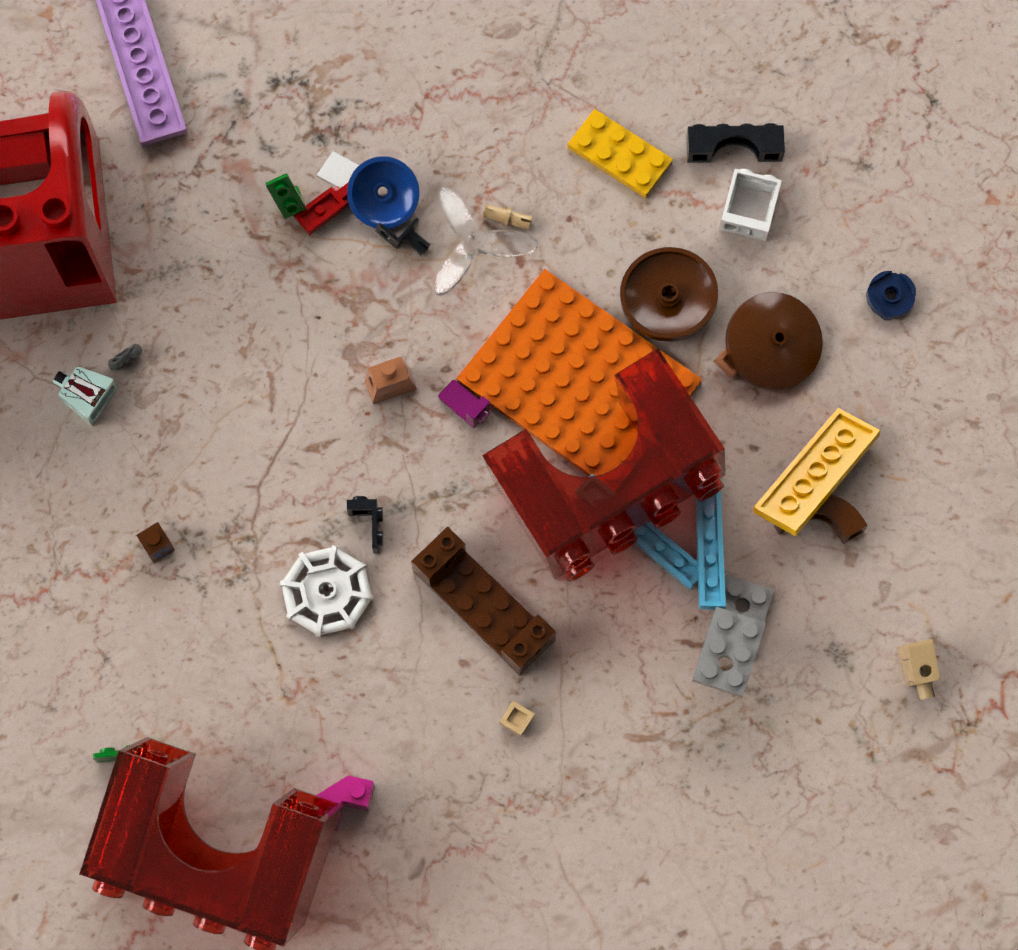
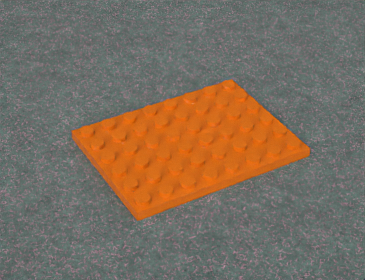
(555, 374)

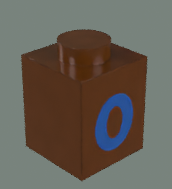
(155, 542)

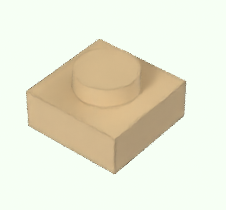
(516, 718)

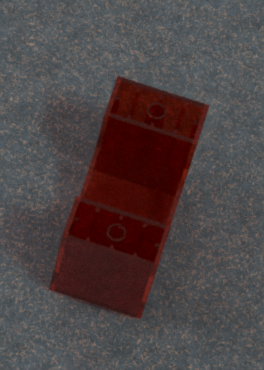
(581, 516)
(152, 851)

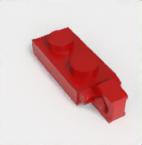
(323, 209)

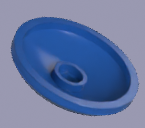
(394, 206)

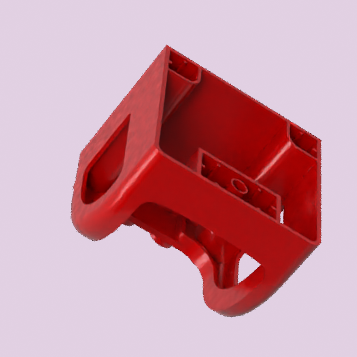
(49, 240)

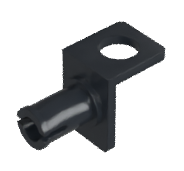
(409, 236)

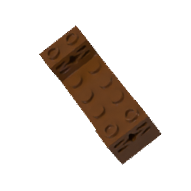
(482, 602)

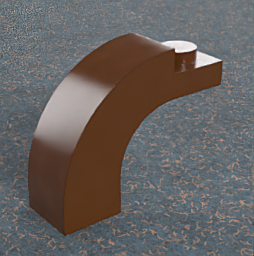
(841, 517)

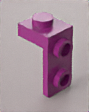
(465, 404)

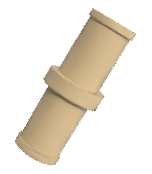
(507, 216)

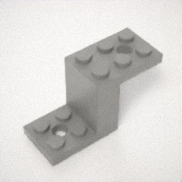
(734, 637)

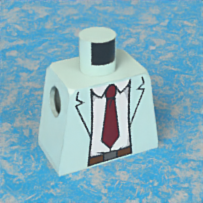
(85, 392)

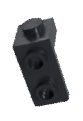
(368, 507)

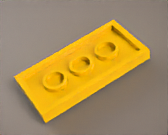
(619, 153)

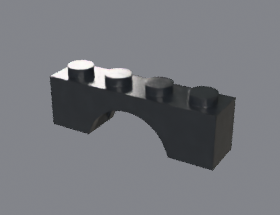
(764, 141)

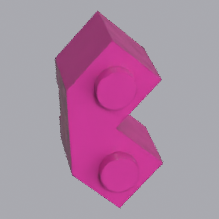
(350, 792)

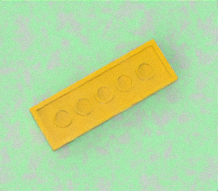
(816, 472)

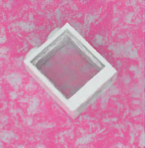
(750, 204)

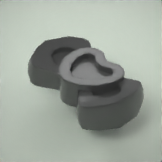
(125, 357)

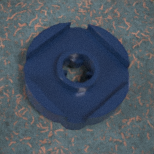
(885, 307)

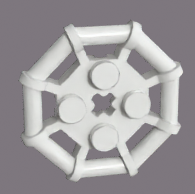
(317, 602)

